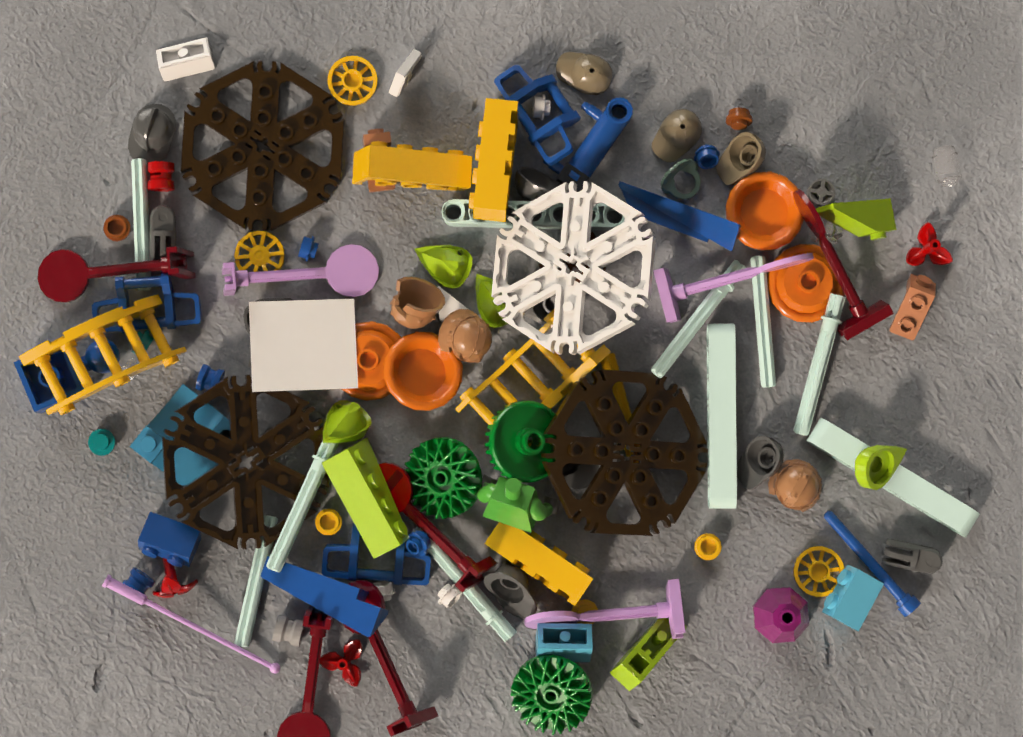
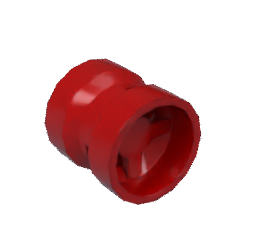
(161, 176)

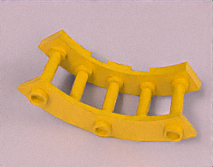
(95, 329)
(548, 396)

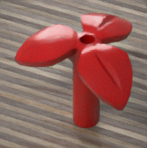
(931, 246)
(170, 583)
(333, 661)

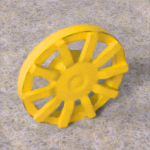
(352, 80)
(259, 254)
(817, 570)

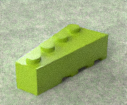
(367, 497)

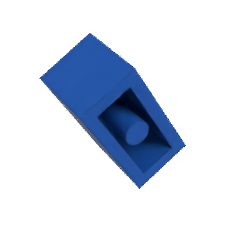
(169, 540)

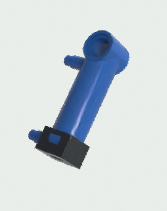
(595, 144)

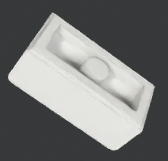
(185, 59)

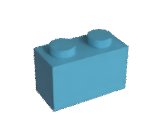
(852, 597)
(565, 640)

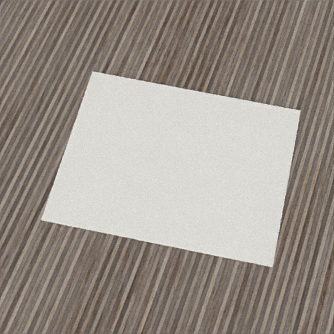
(303, 345)

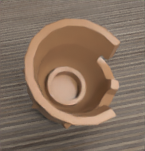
(416, 302)
(465, 335)
(796, 485)

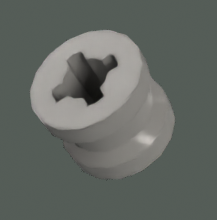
(821, 188)

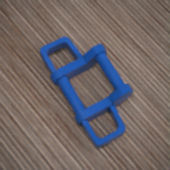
(536, 136)
(165, 281)
(371, 574)

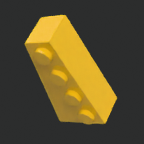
(494, 160)
(412, 167)
(540, 561)

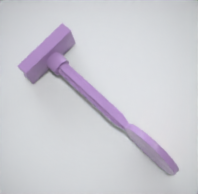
(349, 272)
(671, 294)
(671, 609)

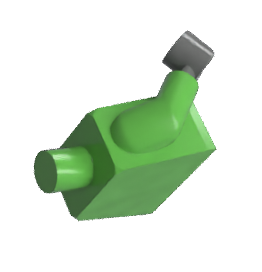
(514, 503)

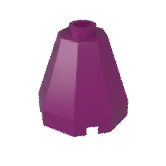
(769, 612)

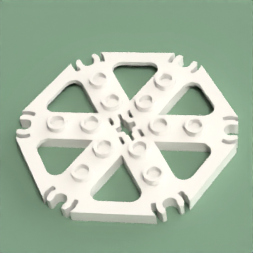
(576, 242)

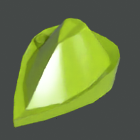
(446, 264)
(485, 303)
(345, 422)
(877, 465)

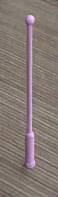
(141, 599)

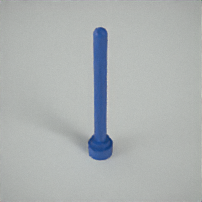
(906, 602)

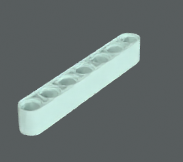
(545, 222)
(721, 416)
(903, 482)

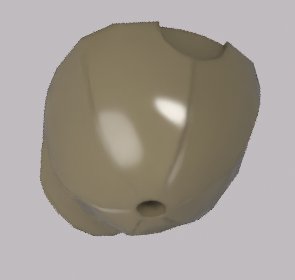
(574, 71)
(672, 140)
(739, 158)

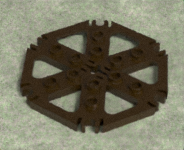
(259, 169)
(220, 449)
(612, 474)

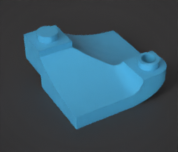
(187, 463)

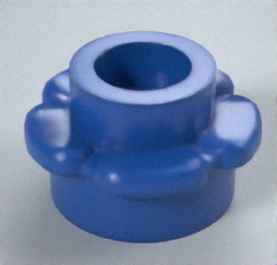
(707, 156)
(308, 248)
(418, 543)

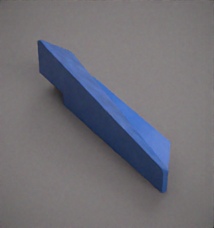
(682, 217)
(329, 596)

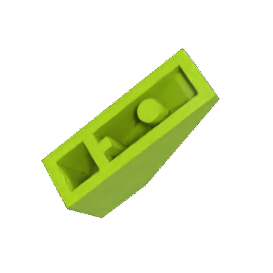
(861, 218)
(644, 654)

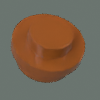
(739, 118)
(117, 228)

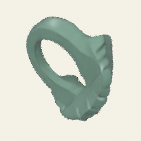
(668, 181)

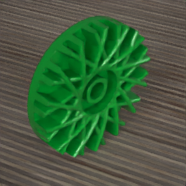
(509, 437)
(444, 477)
(552, 693)

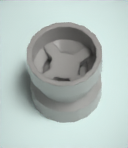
(288, 630)

